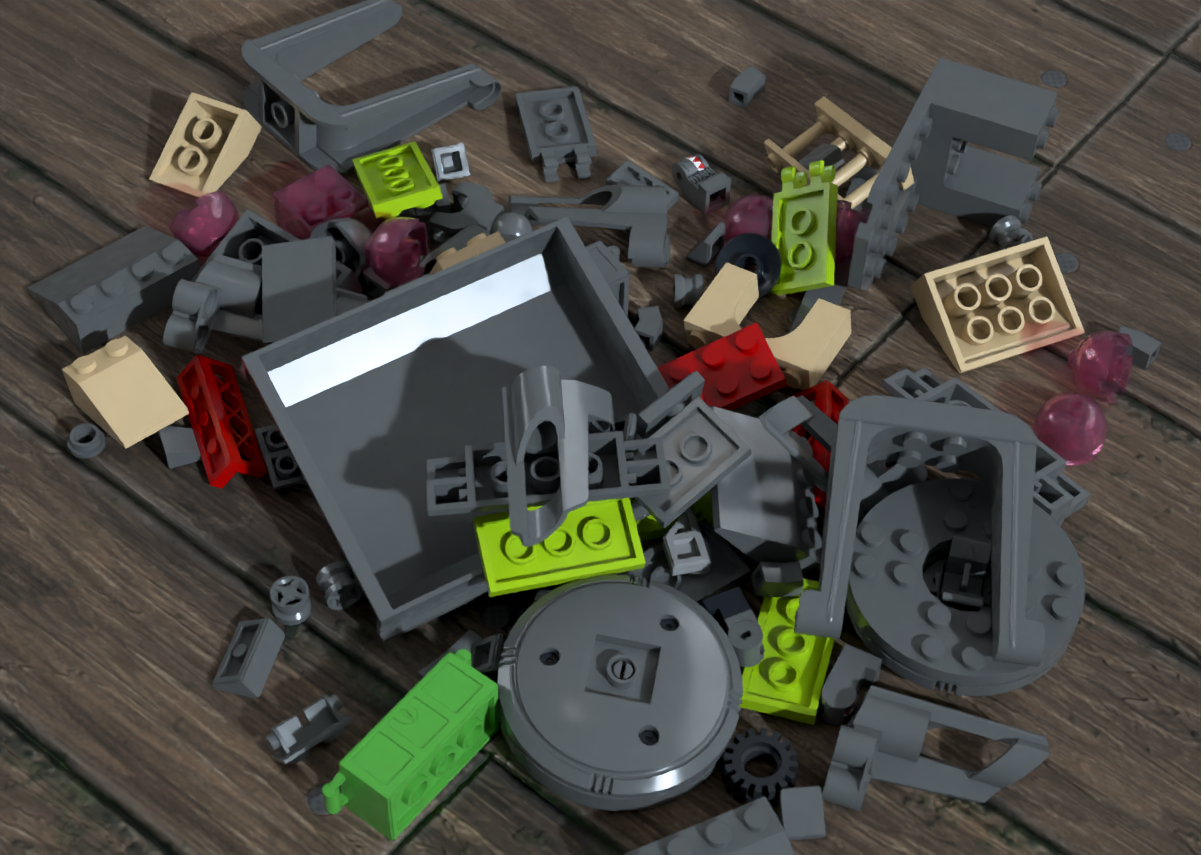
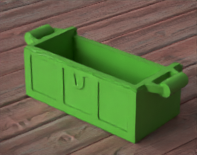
(417, 746)

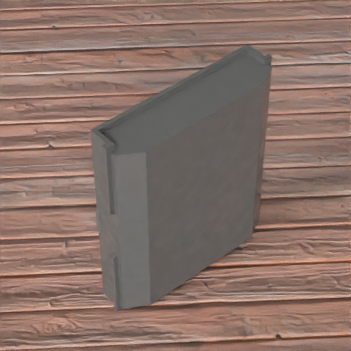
(420, 381)

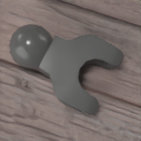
(475, 207)

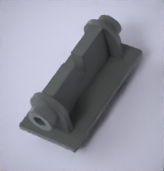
(322, 725)

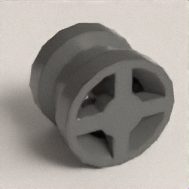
(1008, 233)
(687, 290)
(339, 585)
(285, 592)

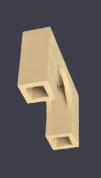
(800, 354)

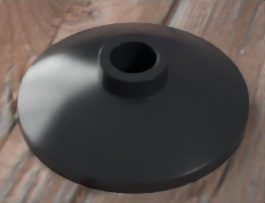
(751, 250)

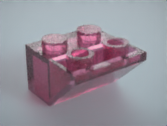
(315, 200)

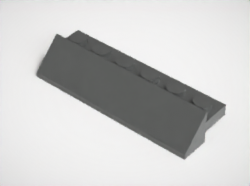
(480, 477)
(1052, 488)

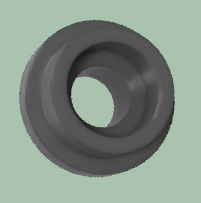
(86, 441)

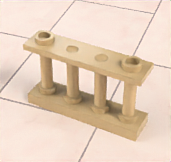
(849, 135)

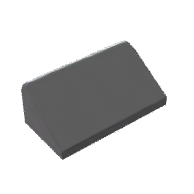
(249, 658)

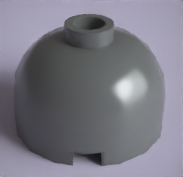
(350, 242)

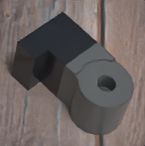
(739, 624)

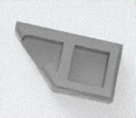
(685, 545)

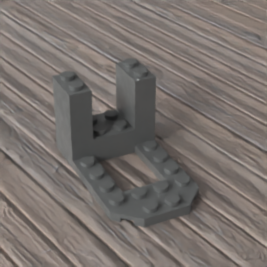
(948, 175)

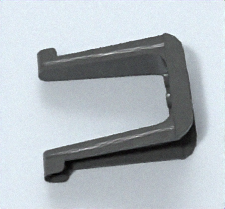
(337, 134)
(952, 439)

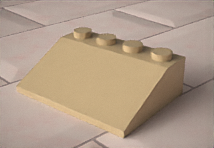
(998, 305)

